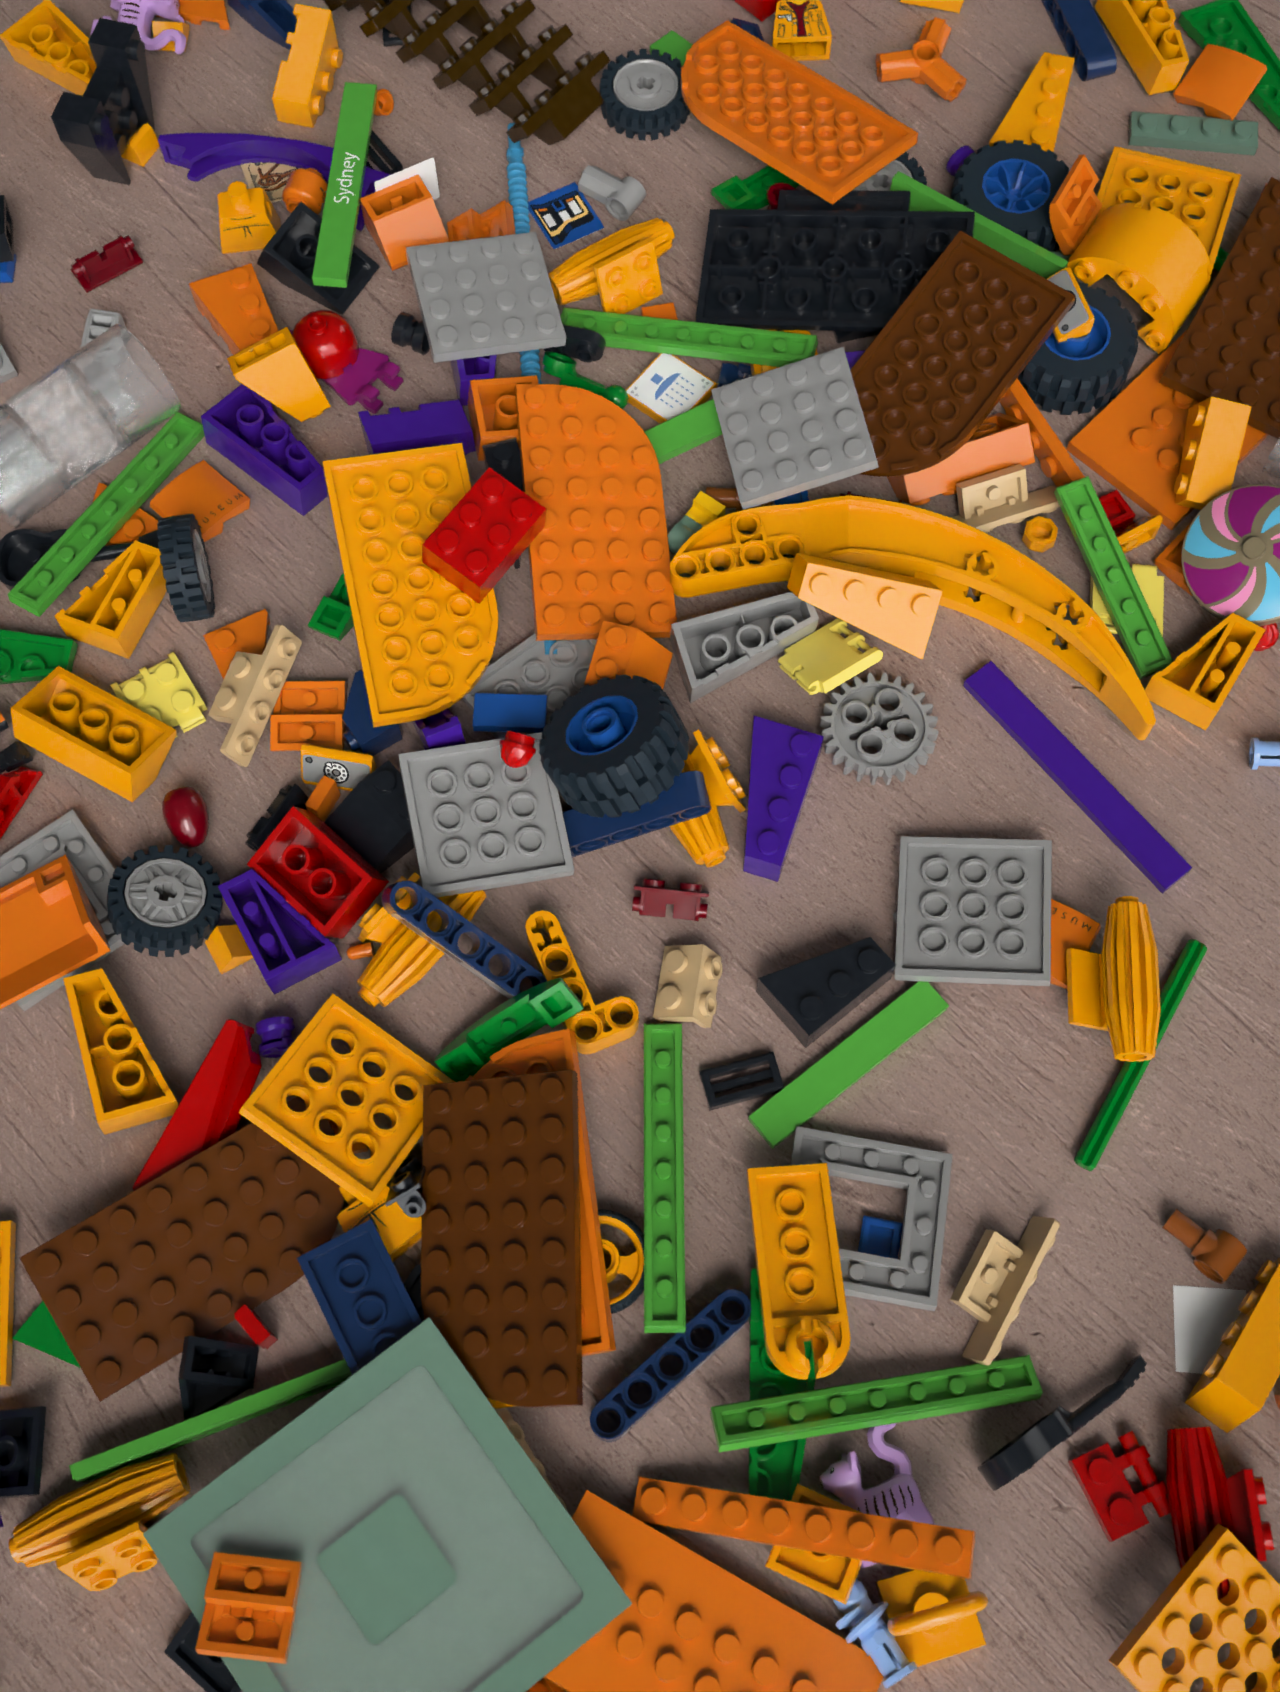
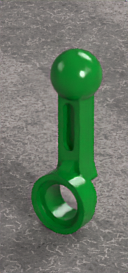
(564, 368)

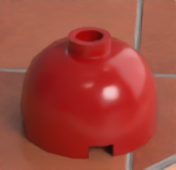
(326, 342)

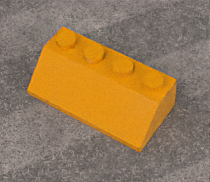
(93, 733)

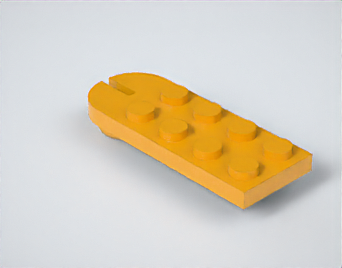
(798, 1268)

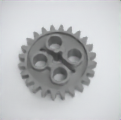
(893, 754)

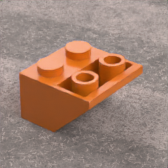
(402, 218)

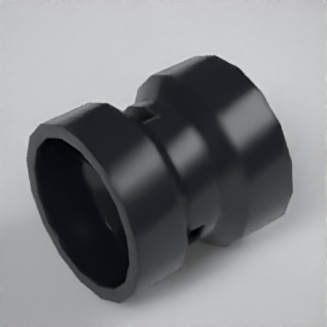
(410, 332)

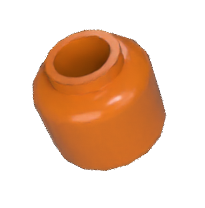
(305, 187)

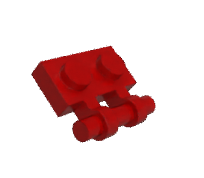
(1110, 1492)

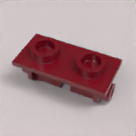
(100, 268)
(657, 896)

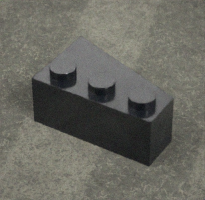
(825, 988)

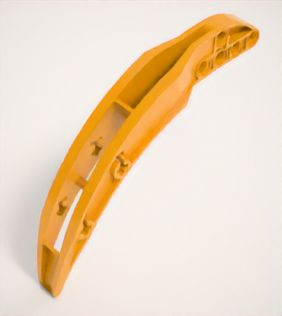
(924, 545)

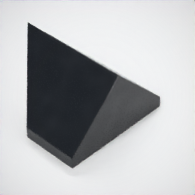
(214, 1373)

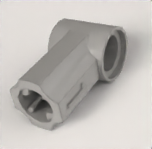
(618, 195)

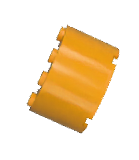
(1150, 259)

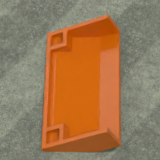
(45, 930)

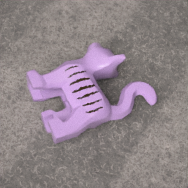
(142, 14)
(892, 1498)

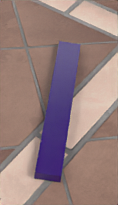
(1077, 777)

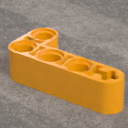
(592, 1015)

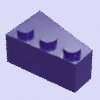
(428, 427)
(276, 934)

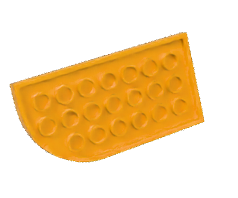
(413, 629)

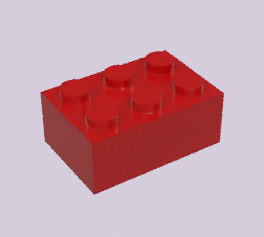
(484, 535)
(317, 873)

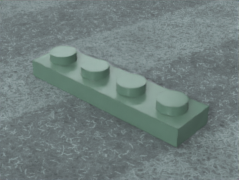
(1193, 133)

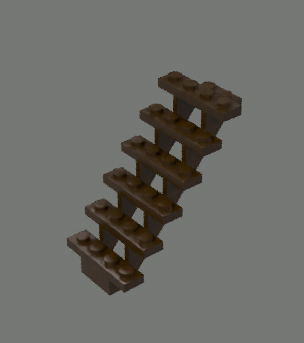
(555, 112)

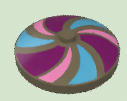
(1235, 554)

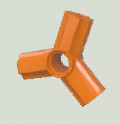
(924, 62)

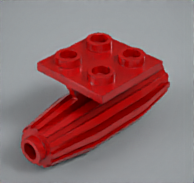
(1204, 1497)

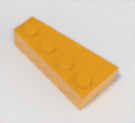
(1147, 40)

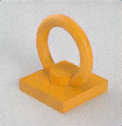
(932, 1614)

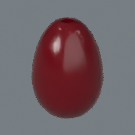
(186, 816)

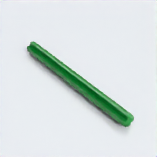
(1132, 1072)

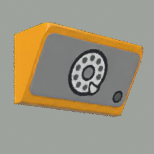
(1079, 318)
(340, 765)

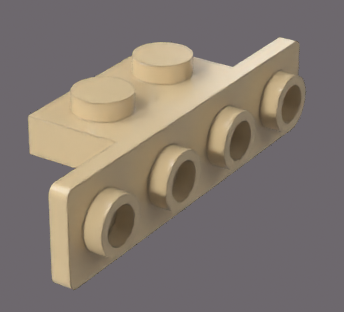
(1001, 499)
(252, 692)
(998, 1282)

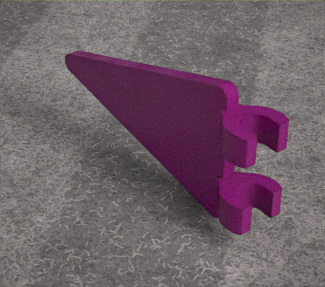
(357, 380)

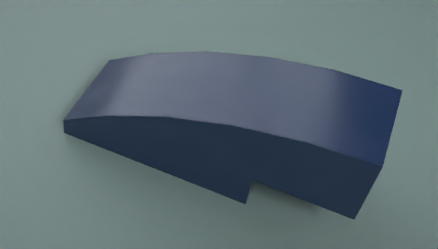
(269, 17)

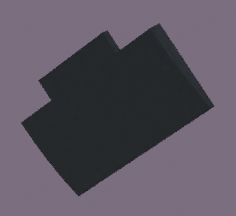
(820, 261)

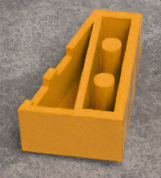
(309, 69)
(1210, 451)
(119, 604)
(1204, 674)

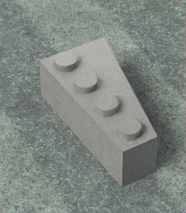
(737, 639)

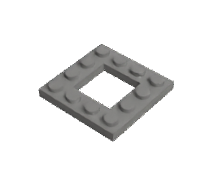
(94, 870)
(925, 1176)

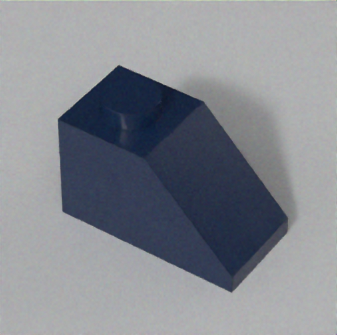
(359, 726)

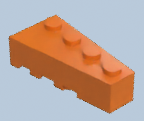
(235, 307)

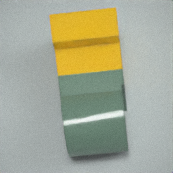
(702, 512)

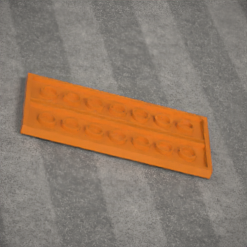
(1141, 441)
(698, 1625)

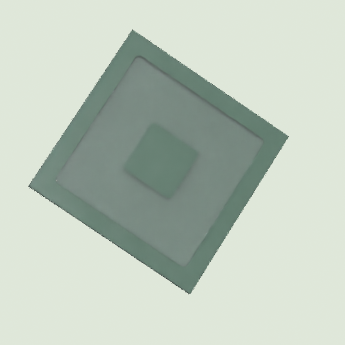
(416, 1533)

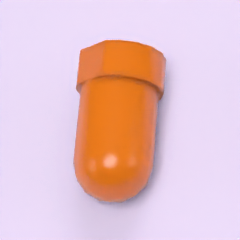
(361, 951)

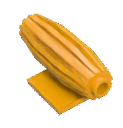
(616, 267)
(705, 835)
(403, 953)
(1121, 985)
(101, 1526)

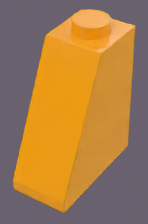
(280, 375)

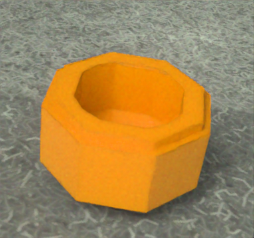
(1040, 534)

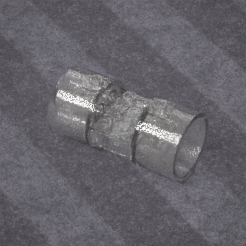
(78, 420)

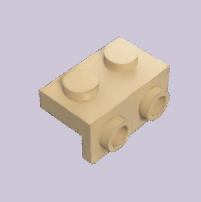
(688, 985)

